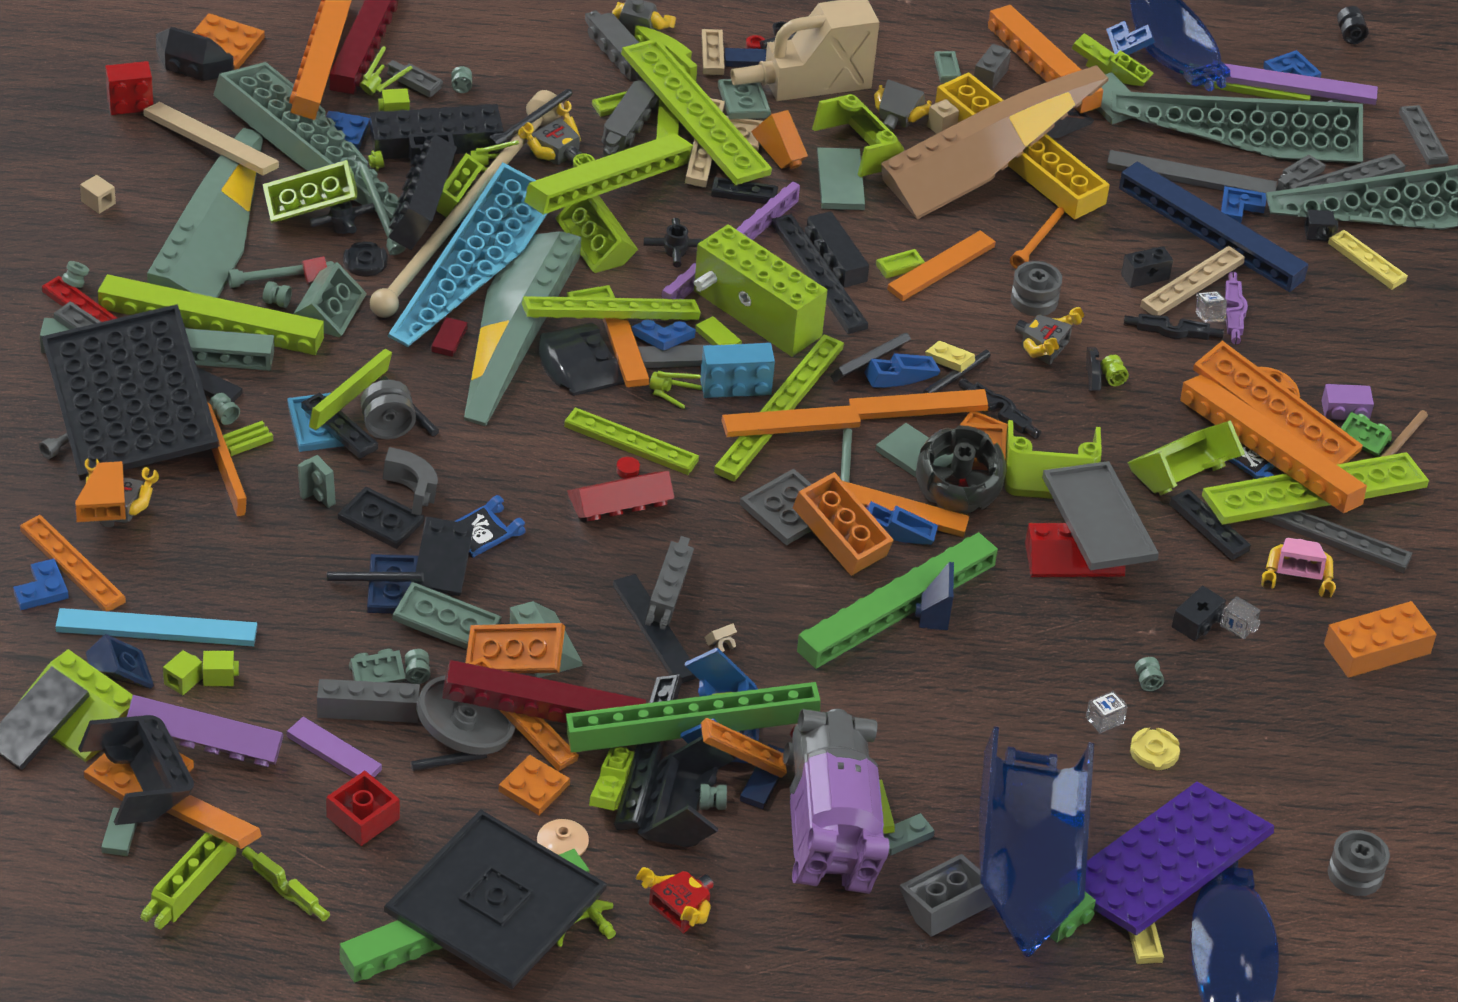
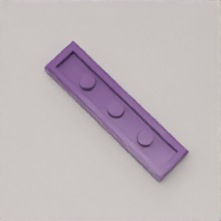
(332, 749)

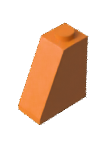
(781, 140)
(102, 494)

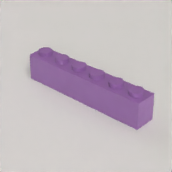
(212, 731)

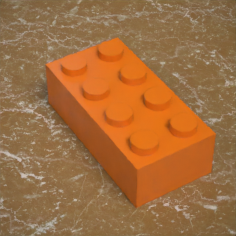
(842, 523)
(1379, 639)

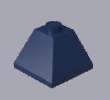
(937, 601)
(119, 661)

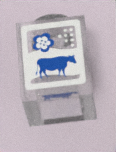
(1211, 307)
(1240, 617)
(1106, 711)

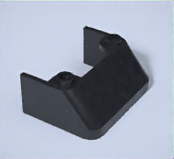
(153, 758)
(675, 795)

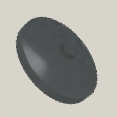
(461, 724)

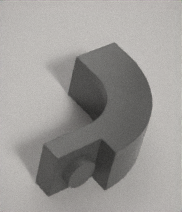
(413, 472)

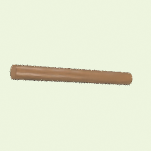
(1406, 433)

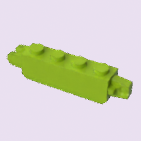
(188, 879)

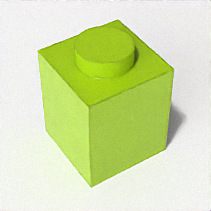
(394, 100)
(219, 668)
(183, 672)

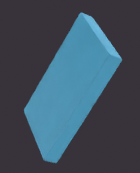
(306, 437)

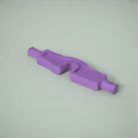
(1238, 310)

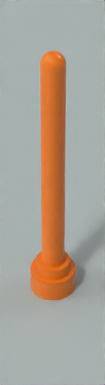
(1022, 256)

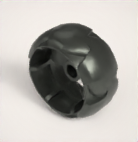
(966, 444)

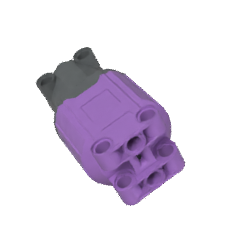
(835, 800)

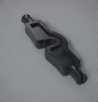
(1162, 325)
(1008, 409)

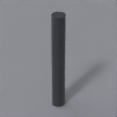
(444, 760)

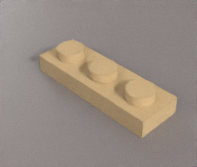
(712, 52)

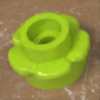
(376, 160)

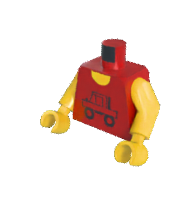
(678, 897)

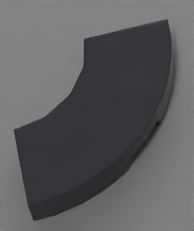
(1093, 368)

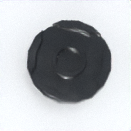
(365, 259)

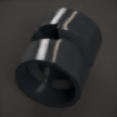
(1352, 25)

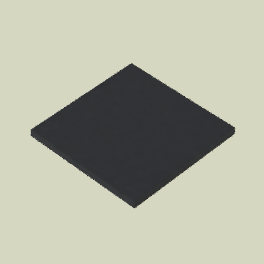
(495, 898)

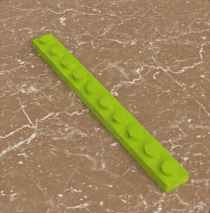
(785, 398)

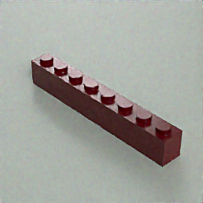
(361, 45)
(525, 693)

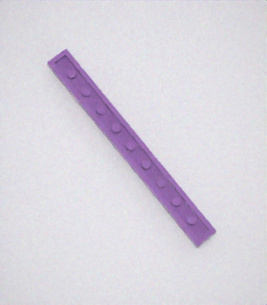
(750, 227)

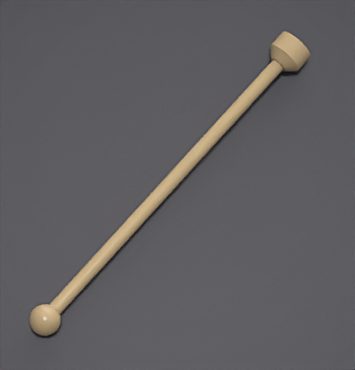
(385, 301)

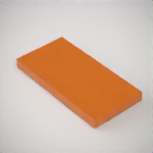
(518, 646)

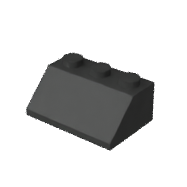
(945, 895)

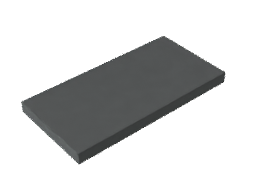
(1100, 515)

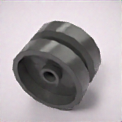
(1036, 288)
(388, 409)
(1358, 862)

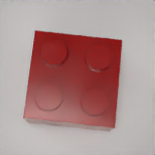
(129, 87)
(362, 808)

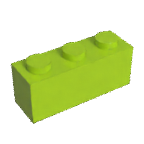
(458, 183)

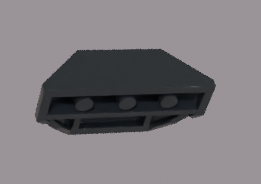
(192, 54)

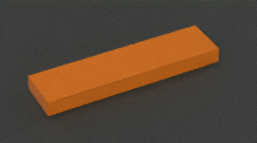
(743, 747)

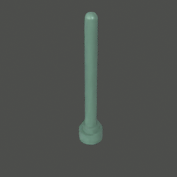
(393, 247)
(237, 277)

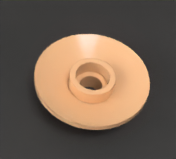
(563, 836)

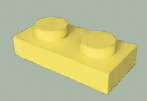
(950, 356)

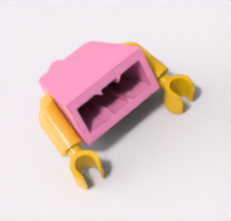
(1300, 559)

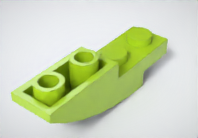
(677, 50)
(1120, 64)
(612, 779)

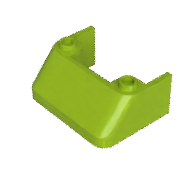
(852, 111)
(1187, 456)
(1026, 466)

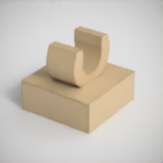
(722, 635)

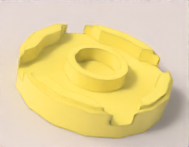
(1155, 748)

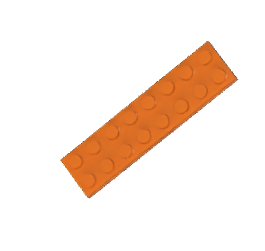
(1276, 402)

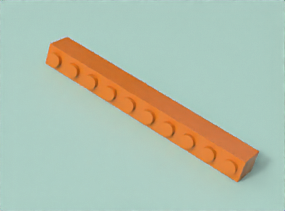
(318, 57)
(1275, 444)

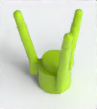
(372, 80)
(483, 157)
(663, 381)

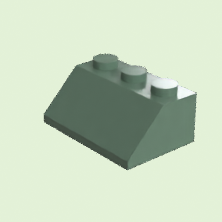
(333, 299)
(537, 614)

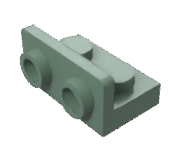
(318, 480)
(380, 667)

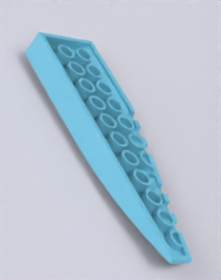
(481, 247)

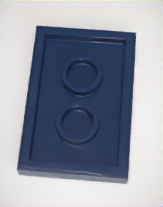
(386, 596)

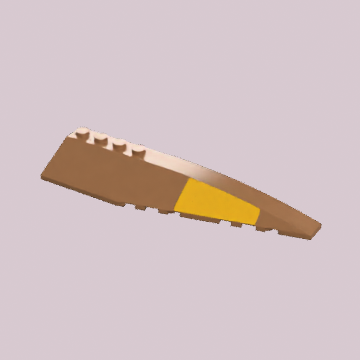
(983, 143)

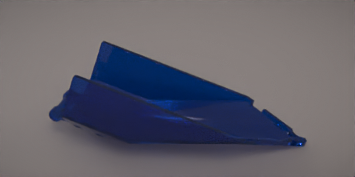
(1033, 839)

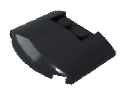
(579, 359)

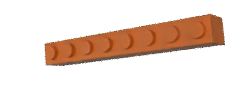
(1036, 50)

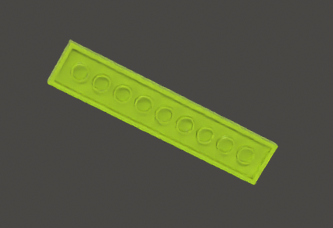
(696, 111)
(1283, 494)

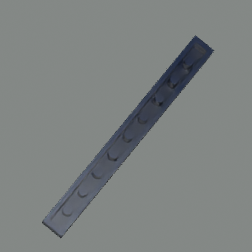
(1213, 225)

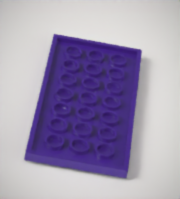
(1171, 856)

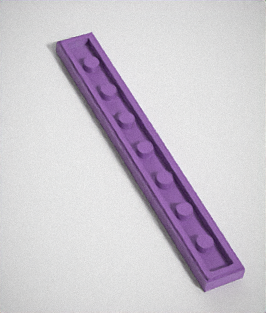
(1302, 84)

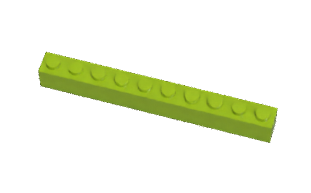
(608, 173)
(213, 313)

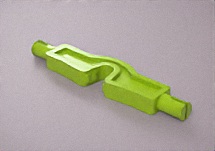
(291, 890)

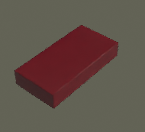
(449, 336)

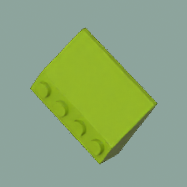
(105, 700)

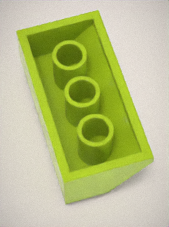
(310, 191)
(602, 237)

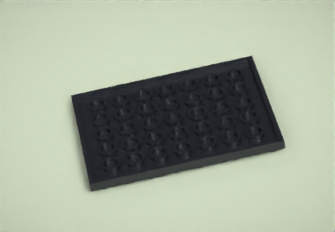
(130, 390)

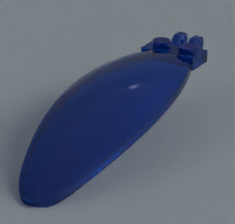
(1181, 41)
(1233, 941)

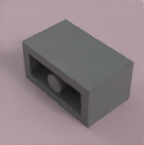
(993, 66)

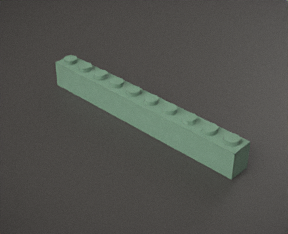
(211, 347)

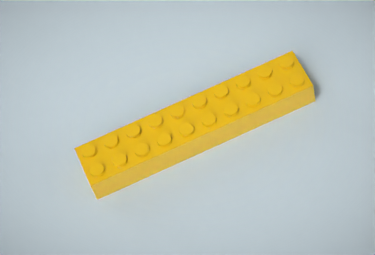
(1044, 163)

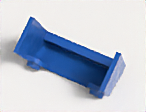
(718, 675)

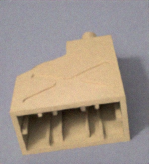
(826, 55)

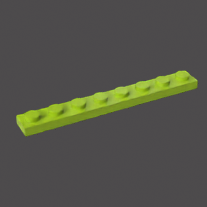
(610, 308)

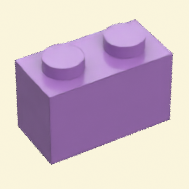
(1341, 400)

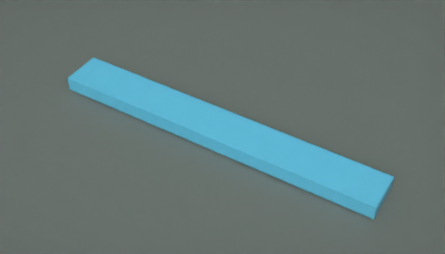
(156, 627)

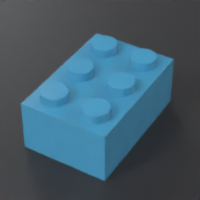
(737, 370)

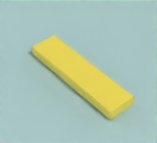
(1367, 259)

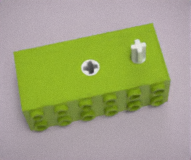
(760, 290)

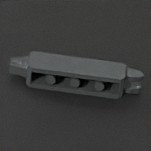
(611, 37)
(628, 117)
(669, 583)

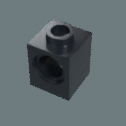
(1320, 225)

